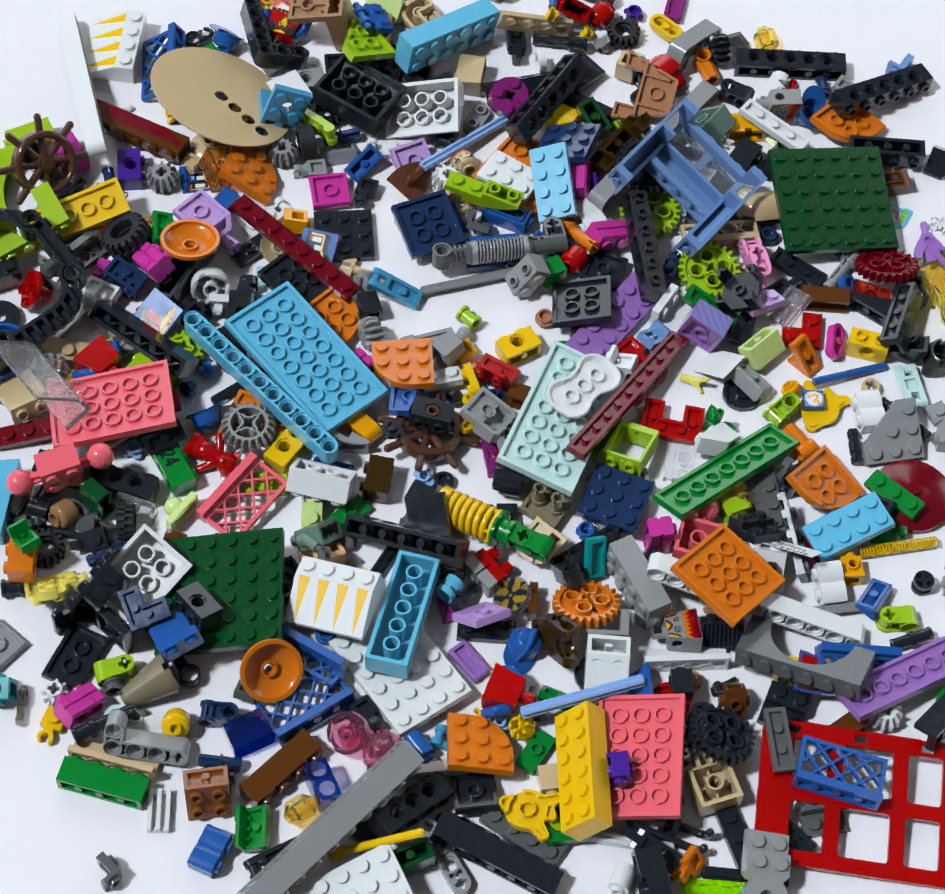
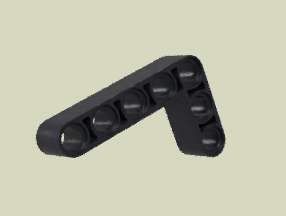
(263, 51)

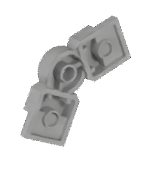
(489, 416)
(765, 862)

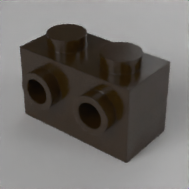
(378, 478)

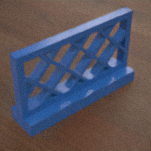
(175, 40)
(839, 650)
(312, 718)
(837, 786)

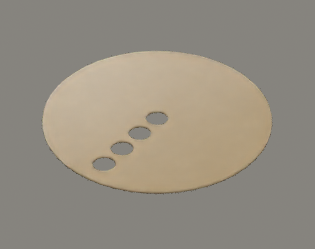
(187, 85)

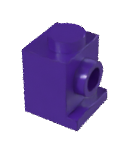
(620, 768)

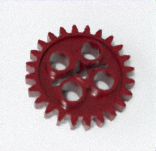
(887, 266)

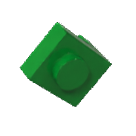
(23, 536)

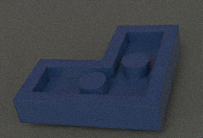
(142, 614)

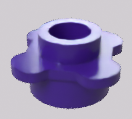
(634, 12)

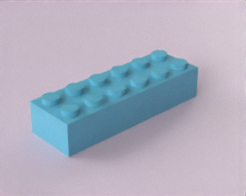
(446, 35)
(402, 614)

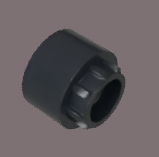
(507, 481)

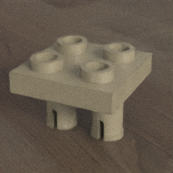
(546, 504)

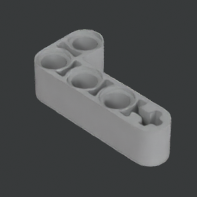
(688, 42)
(141, 744)

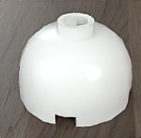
(208, 281)

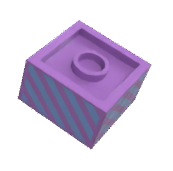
(705, 325)

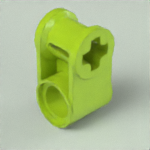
(780, 412)
(899, 619)
(114, 667)

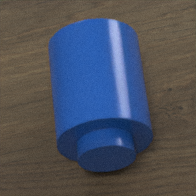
(421, 745)

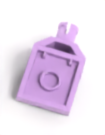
(205, 208)

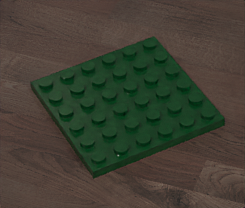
(832, 200)
(246, 580)

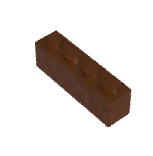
(280, 770)

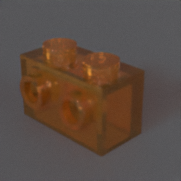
(211, 164)

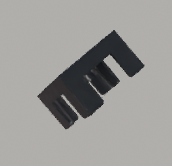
(740, 291)

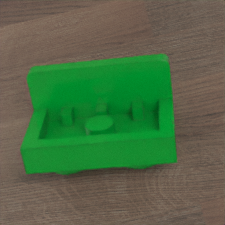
(252, 828)

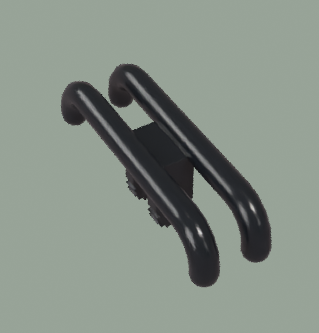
(668, 830)

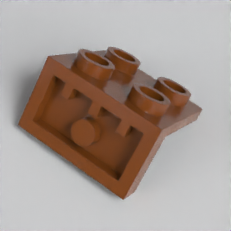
(207, 792)

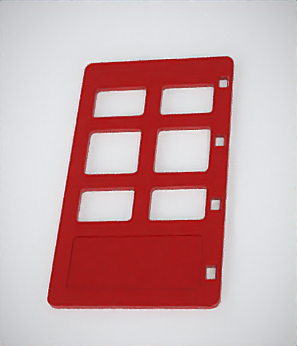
(776, 794)

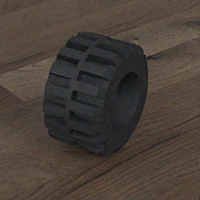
(126, 235)

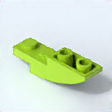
(483, 194)

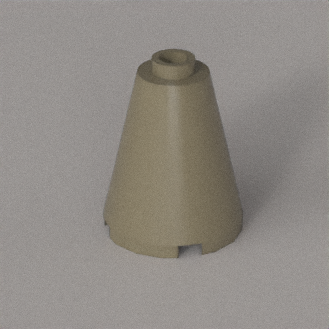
(151, 683)

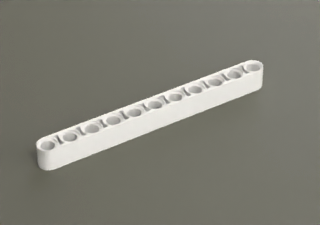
(82, 86)
(776, 608)

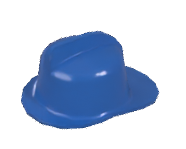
(225, 39)
(813, 100)
(207, 419)
(522, 648)

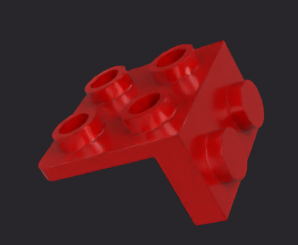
(495, 372)

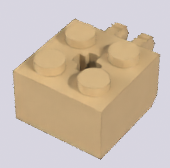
(725, 789)

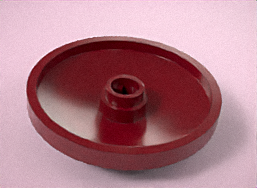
(927, 485)

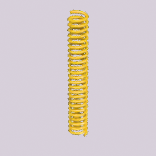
(899, 547)

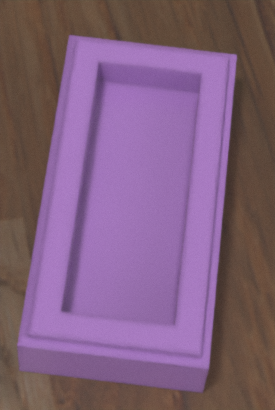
(469, 661)

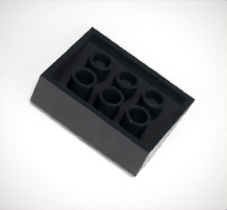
(358, 94)

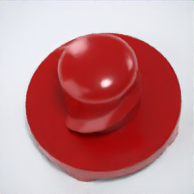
(34, 290)

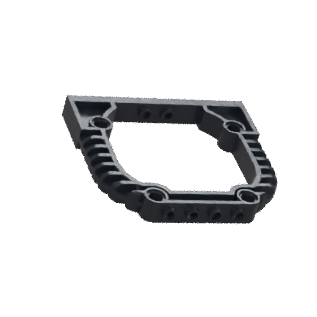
(62, 255)

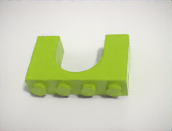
(14, 245)

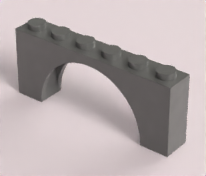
(840, 677)

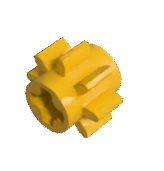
(522, 728)

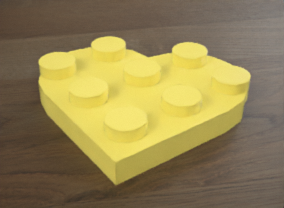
(53, 587)

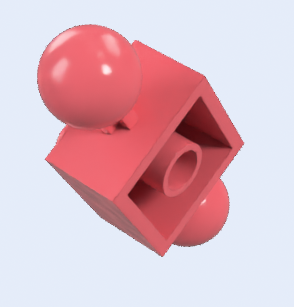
(59, 468)
(695, 529)

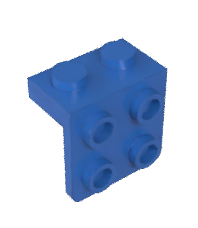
(175, 637)

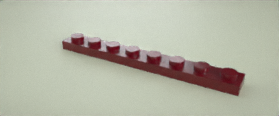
(295, 248)

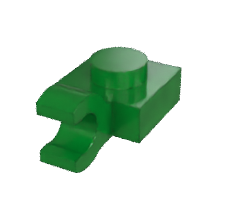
(898, 533)

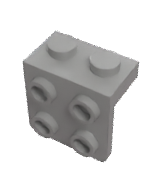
(626, 621)

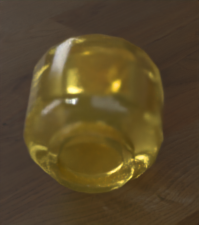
(766, 38)
(300, 810)

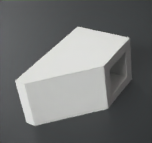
(715, 440)

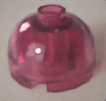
(348, 732)
(378, 745)

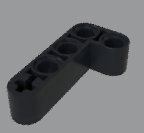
(570, 563)

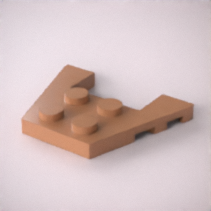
(654, 93)

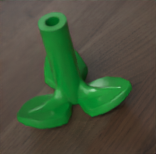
(715, 416)

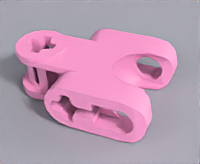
(754, 253)

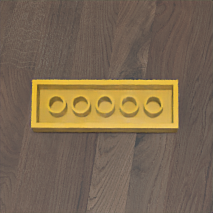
(583, 771)

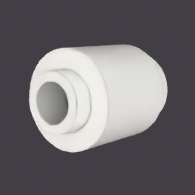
(621, 878)

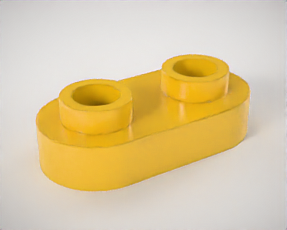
(668, 29)
(469, 375)

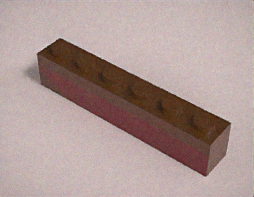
(143, 133)

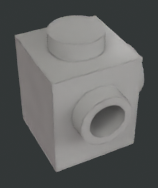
(449, 347)

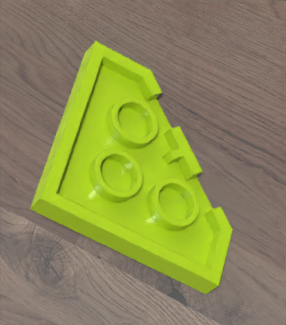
(365, 45)

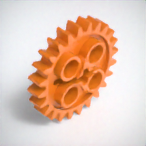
(588, 604)

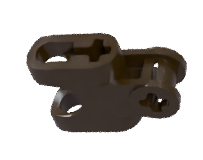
(557, 634)

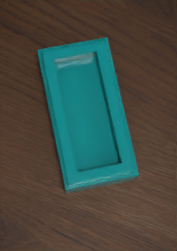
(595, 557)

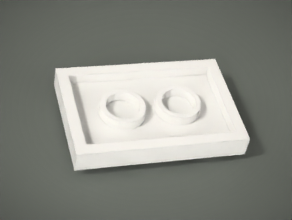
(508, 172)

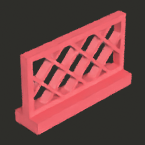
(231, 485)

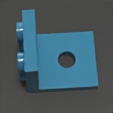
(272, 106)

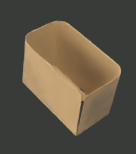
(471, 73)

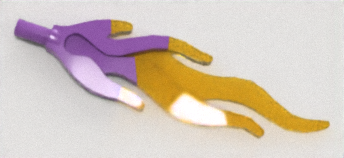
(934, 272)

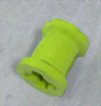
(468, 318)

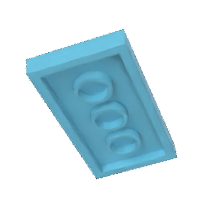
(553, 181)
(848, 527)

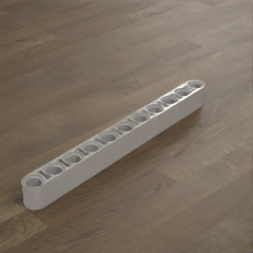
(603, 193)

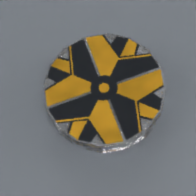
(513, 594)

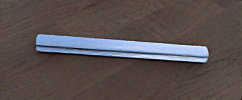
(464, 142)
(582, 695)

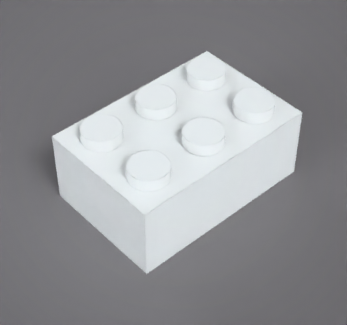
(321, 481)

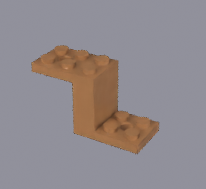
(335, 13)

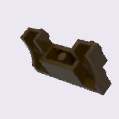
(604, 158)

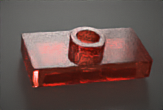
(870, 289)

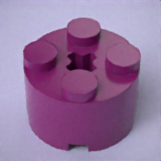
(504, 87)

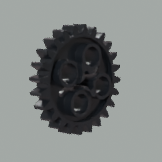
(642, 179)
(720, 734)

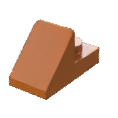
(804, 356)

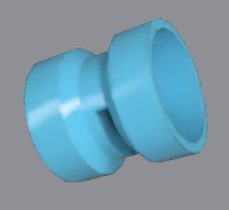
(449, 589)

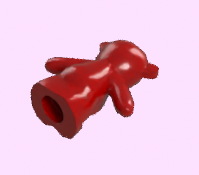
(214, 456)

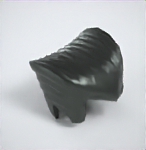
(934, 362)

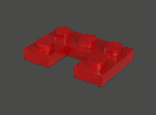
(669, 429)

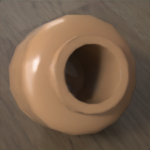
(64, 513)

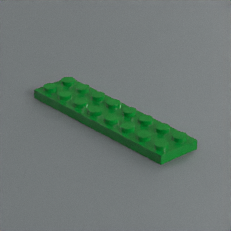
(725, 470)

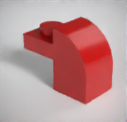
(669, 66)

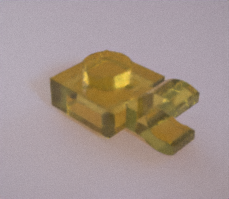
(737, 491)

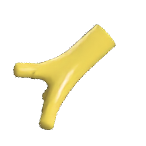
(695, 381)

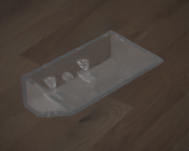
(45, 381)

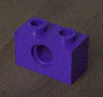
(130, 168)

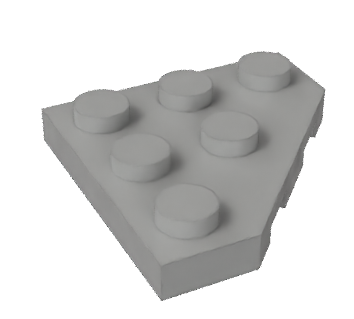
(895, 435)

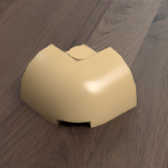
(418, 12)
(760, 205)
(542, 527)

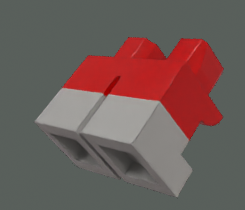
(486, 571)

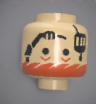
(465, 161)

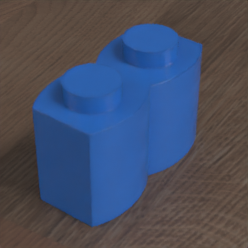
(210, 851)

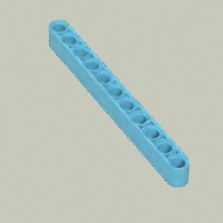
(262, 394)

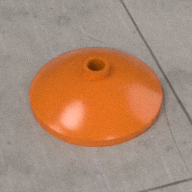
(190, 239)
(279, 679)

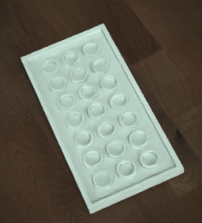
(541, 434)

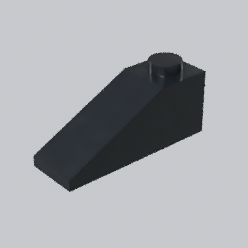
(871, 307)

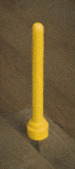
(342, 851)

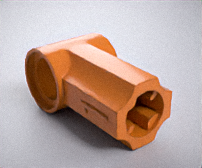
(704, 65)
(806, 446)

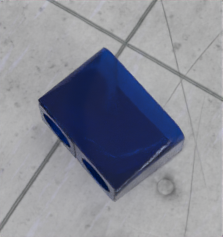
(248, 733)
(308, 777)

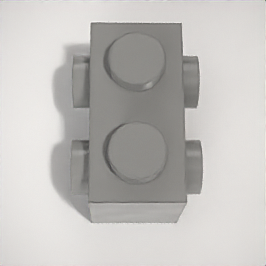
(527, 275)

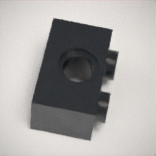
(198, 606)

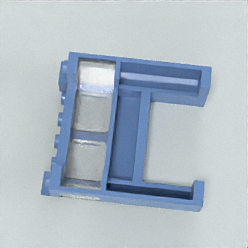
(692, 172)

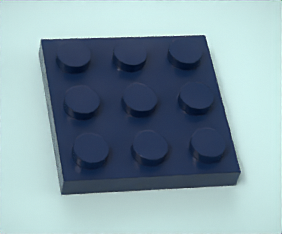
(579, 139)
(427, 222)
(615, 498)

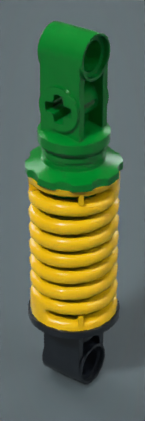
(487, 522)

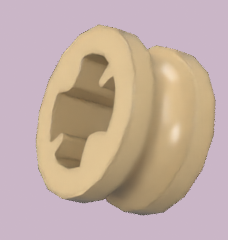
(870, 382)

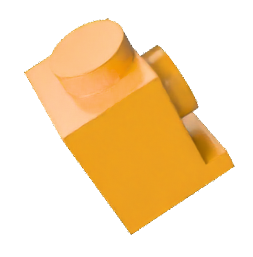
(295, 220)
(852, 569)

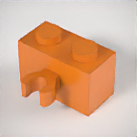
(20, 566)

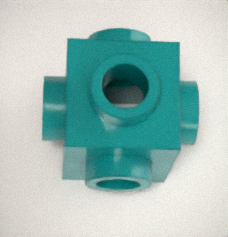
(8, 689)

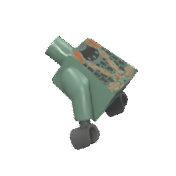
(319, 534)

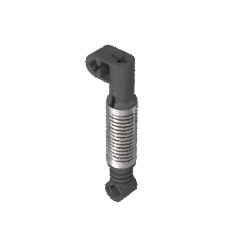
(551, 241)

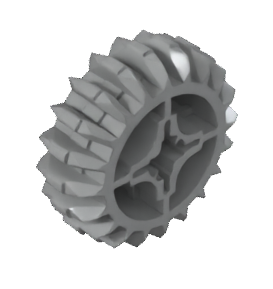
(247, 433)

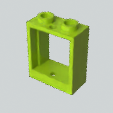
(628, 432)

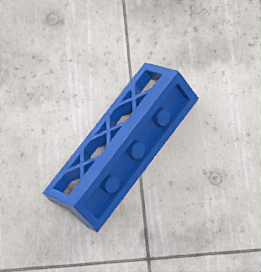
(316, 653)

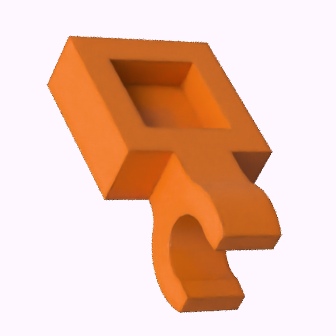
(691, 865)

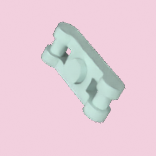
(911, 384)

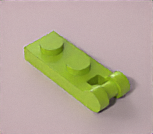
(320, 126)

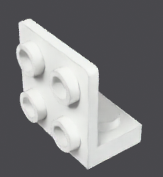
(670, 309)

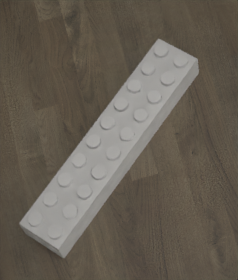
(336, 822)

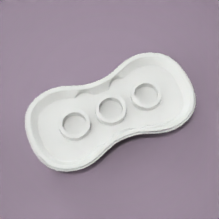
(576, 392)

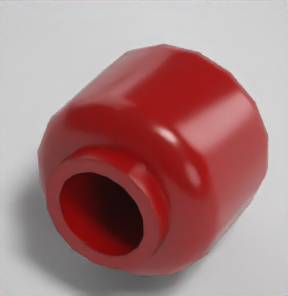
(602, 14)
(575, 258)

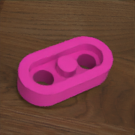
(835, 341)

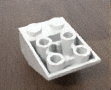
(606, 660)

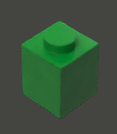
(557, 269)

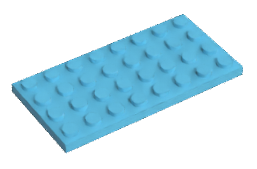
(305, 357)

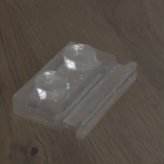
(795, 304)
(678, 461)

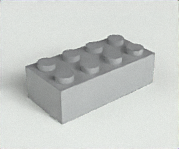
(641, 594)

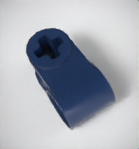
(214, 713)

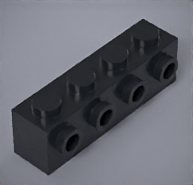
(893, 151)

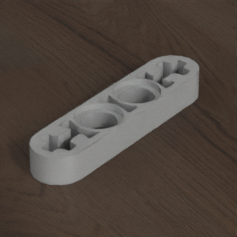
(445, 856)

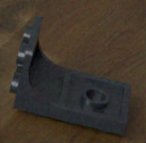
(103, 619)

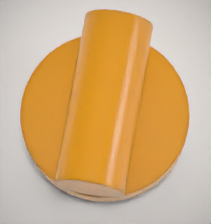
(791, 386)

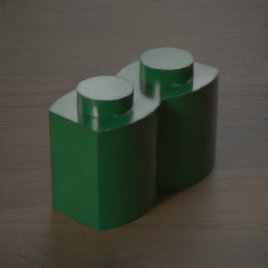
(96, 498)

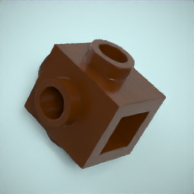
(735, 697)

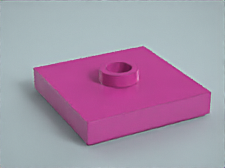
(329, 191)

